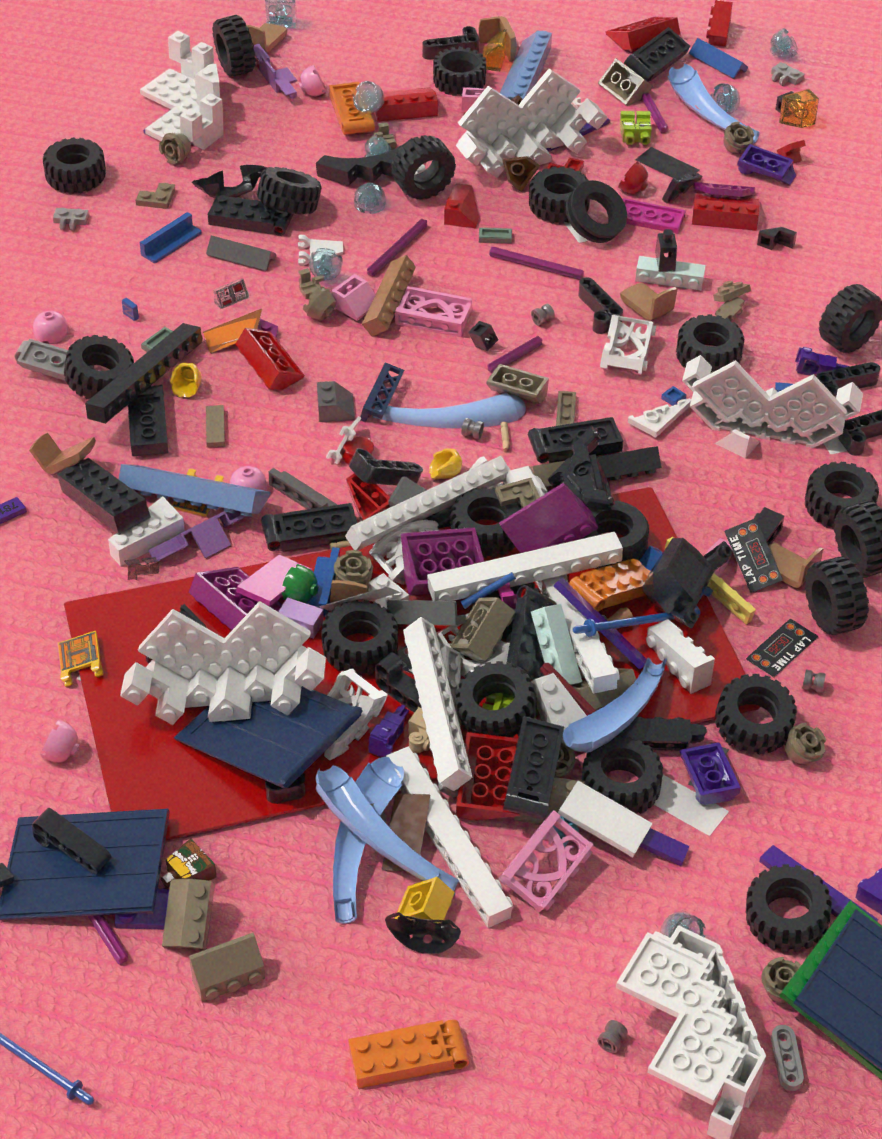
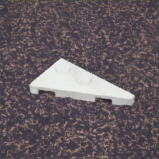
(660, 418)

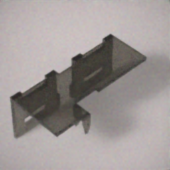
(135, 570)

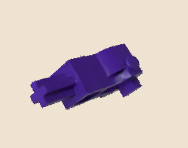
(815, 362)
(387, 732)

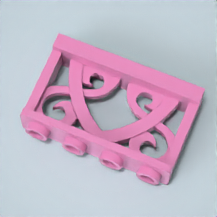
(442, 323)
(518, 868)

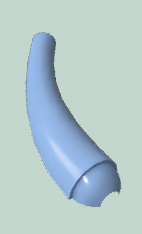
(693, 92)
(489, 410)
(612, 719)
(379, 786)
(360, 818)

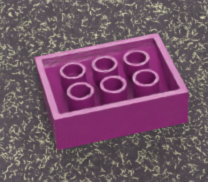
(550, 521)
(437, 552)
(218, 594)

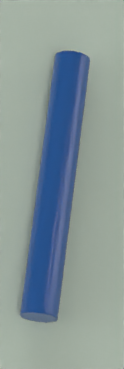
(488, 590)

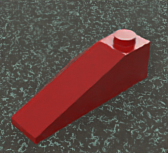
(461, 207)

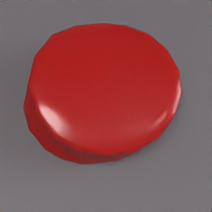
(357, 442)

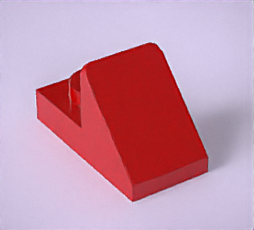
(792, 151)

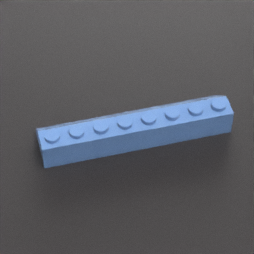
(527, 65)
(194, 489)

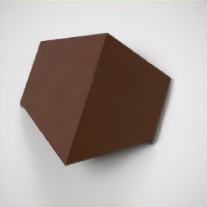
(520, 171)

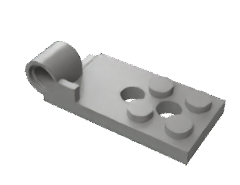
(40, 357)

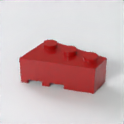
(719, 23)
(367, 498)

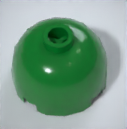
(300, 584)

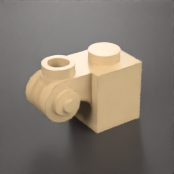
(418, 736)

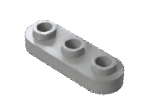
(789, 1050)

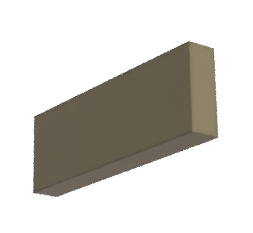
(565, 407)
(215, 426)

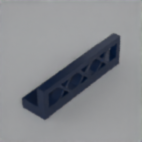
(378, 389)

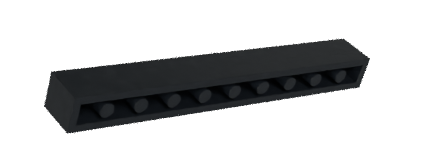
(143, 373)

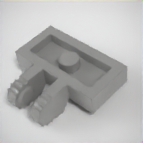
(786, 74)
(71, 217)

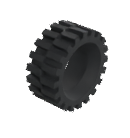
(467, 62)

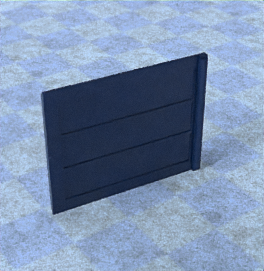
(270, 741)
(55, 885)
(847, 988)

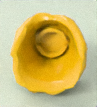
(185, 380)
(445, 464)

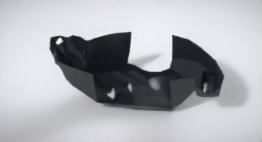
(215, 183)

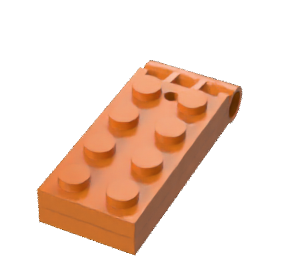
(349, 118)
(612, 584)
(407, 1053)

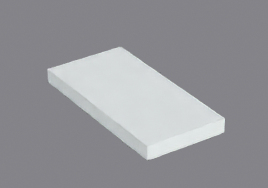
(605, 818)

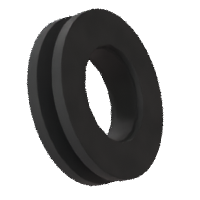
(582, 221)

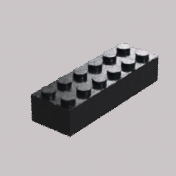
(103, 495)

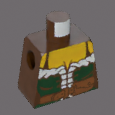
(189, 863)

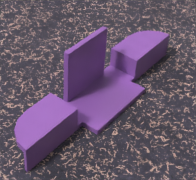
(278, 79)
(207, 535)

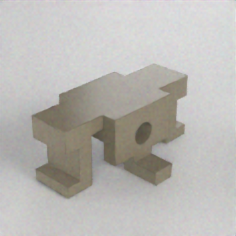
(384, 132)
(307, 286)
(731, 308)

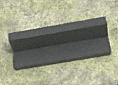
(239, 253)
(297, 490)
(433, 611)

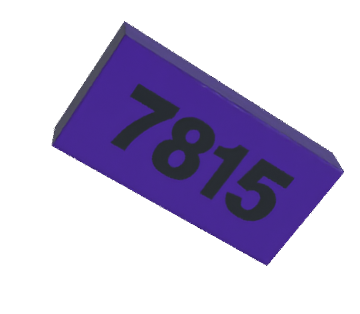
(11, 509)

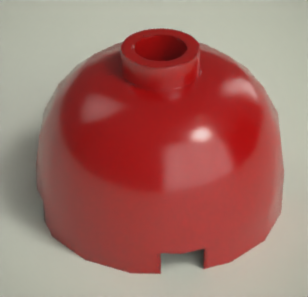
(634, 179)

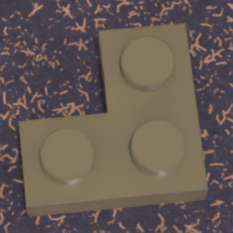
(157, 199)
(731, 290)
(519, 491)

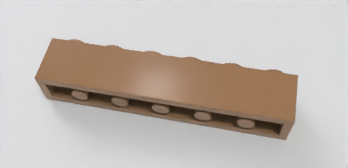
(388, 295)

